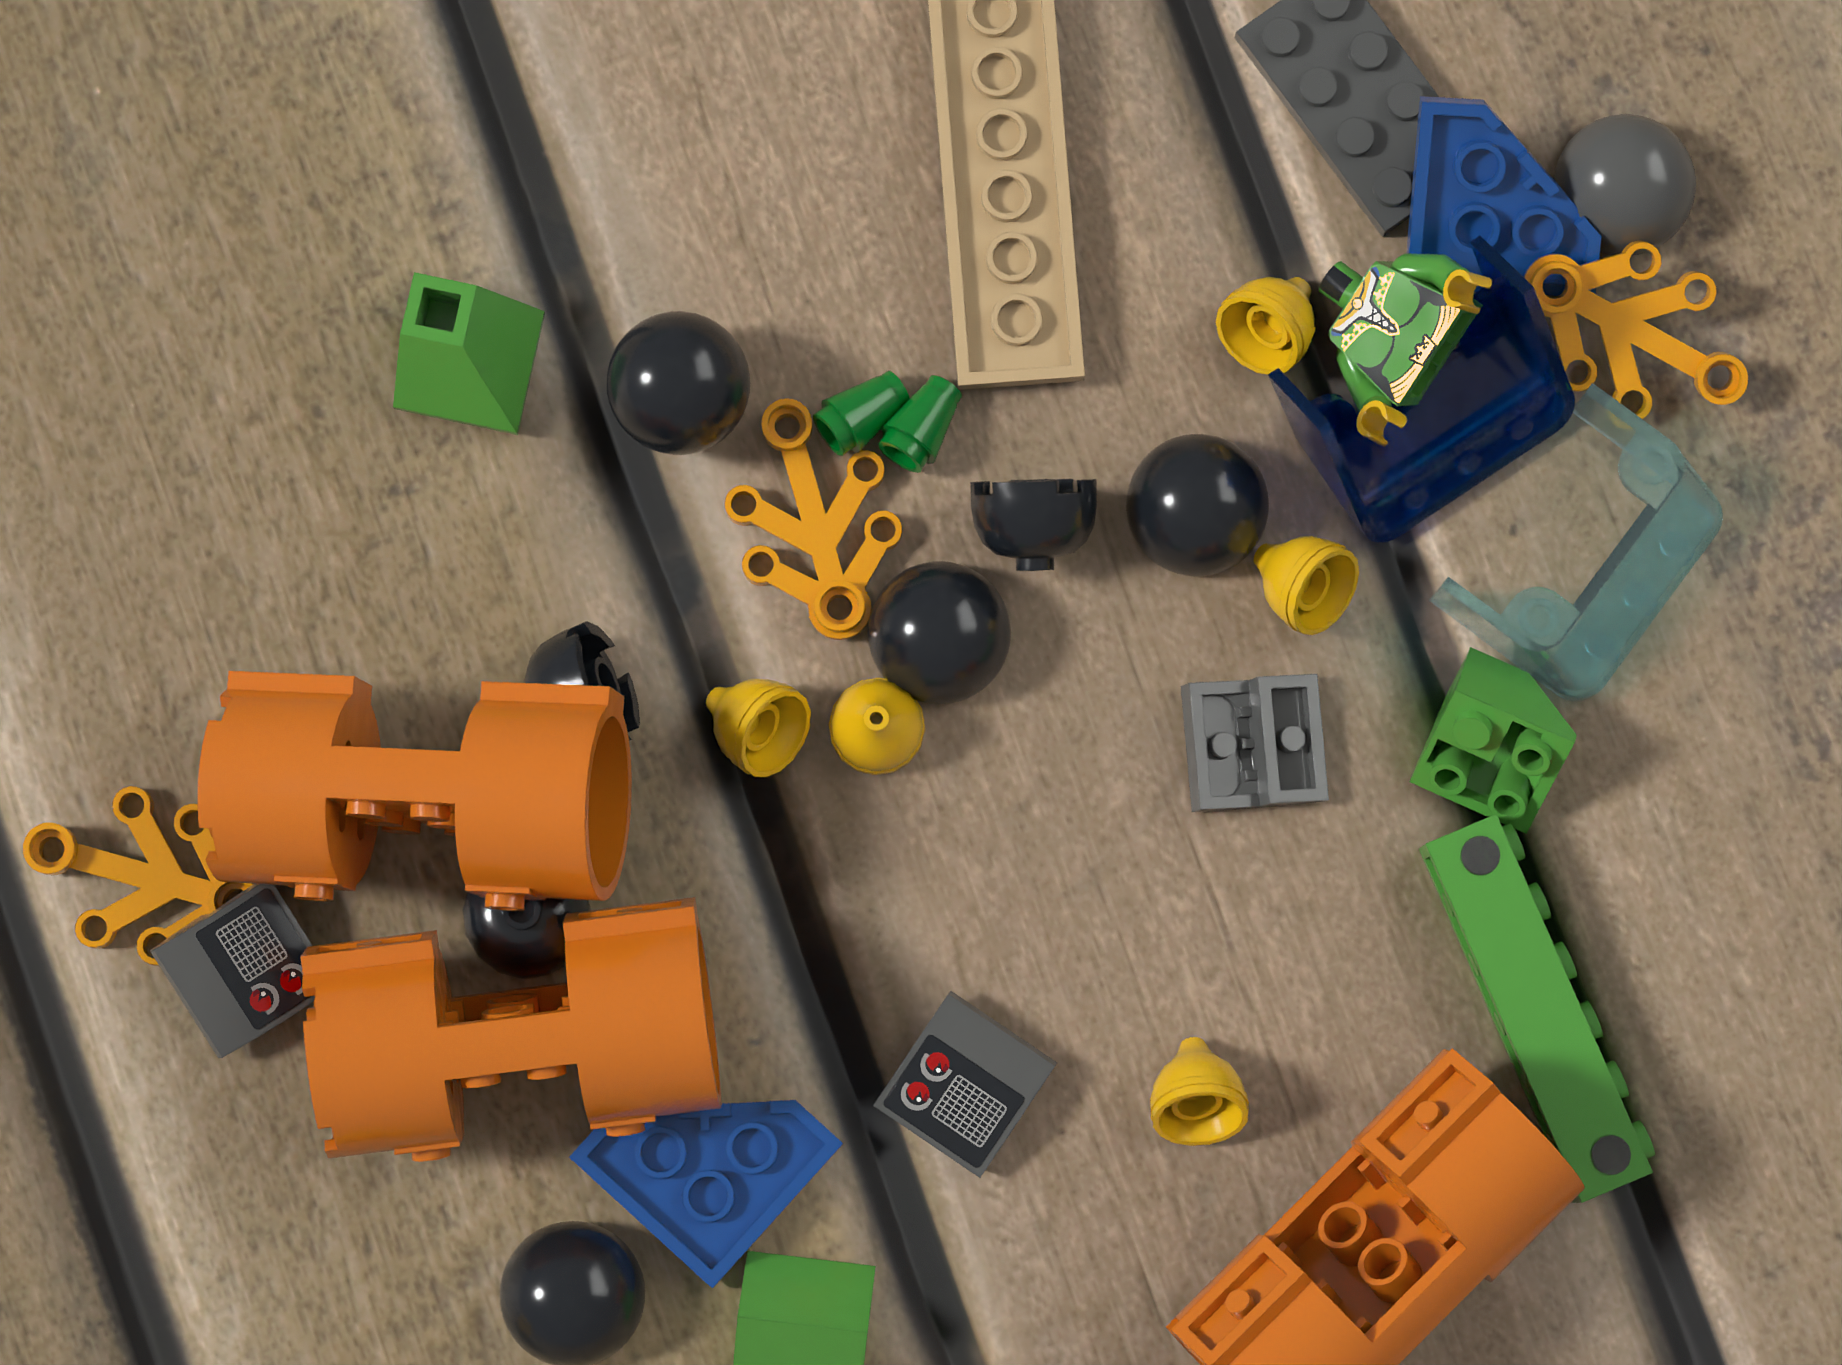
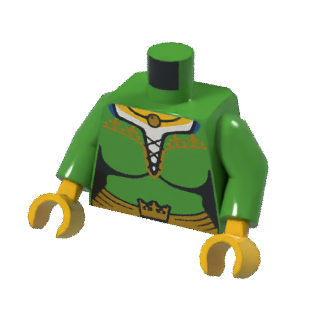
(1398, 330)

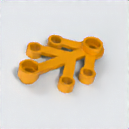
(1624, 324)
(817, 531)
(158, 880)

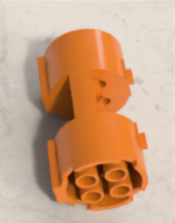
(302, 785)
(398, 1049)
(1390, 1234)

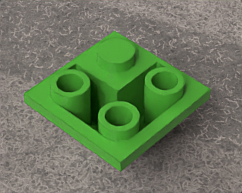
(465, 354)
(1495, 742)

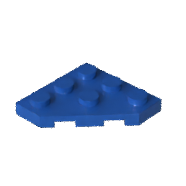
(1485, 183)
(711, 1176)

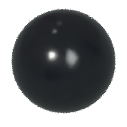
(678, 383)
(1197, 505)
(939, 632)
(572, 1294)

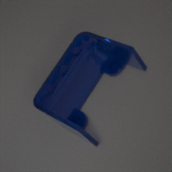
(1480, 413)

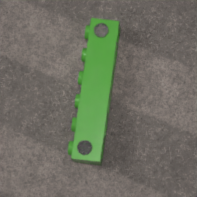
(1535, 1006)

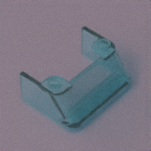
(1584, 643)

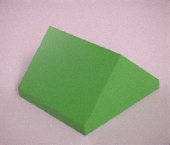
(803, 1311)

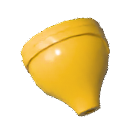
(1267, 323)
(1308, 581)
(759, 724)
(876, 726)
(1198, 1097)

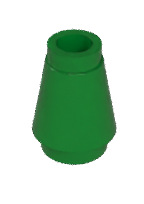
(859, 412)
(920, 425)

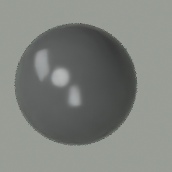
(1628, 180)

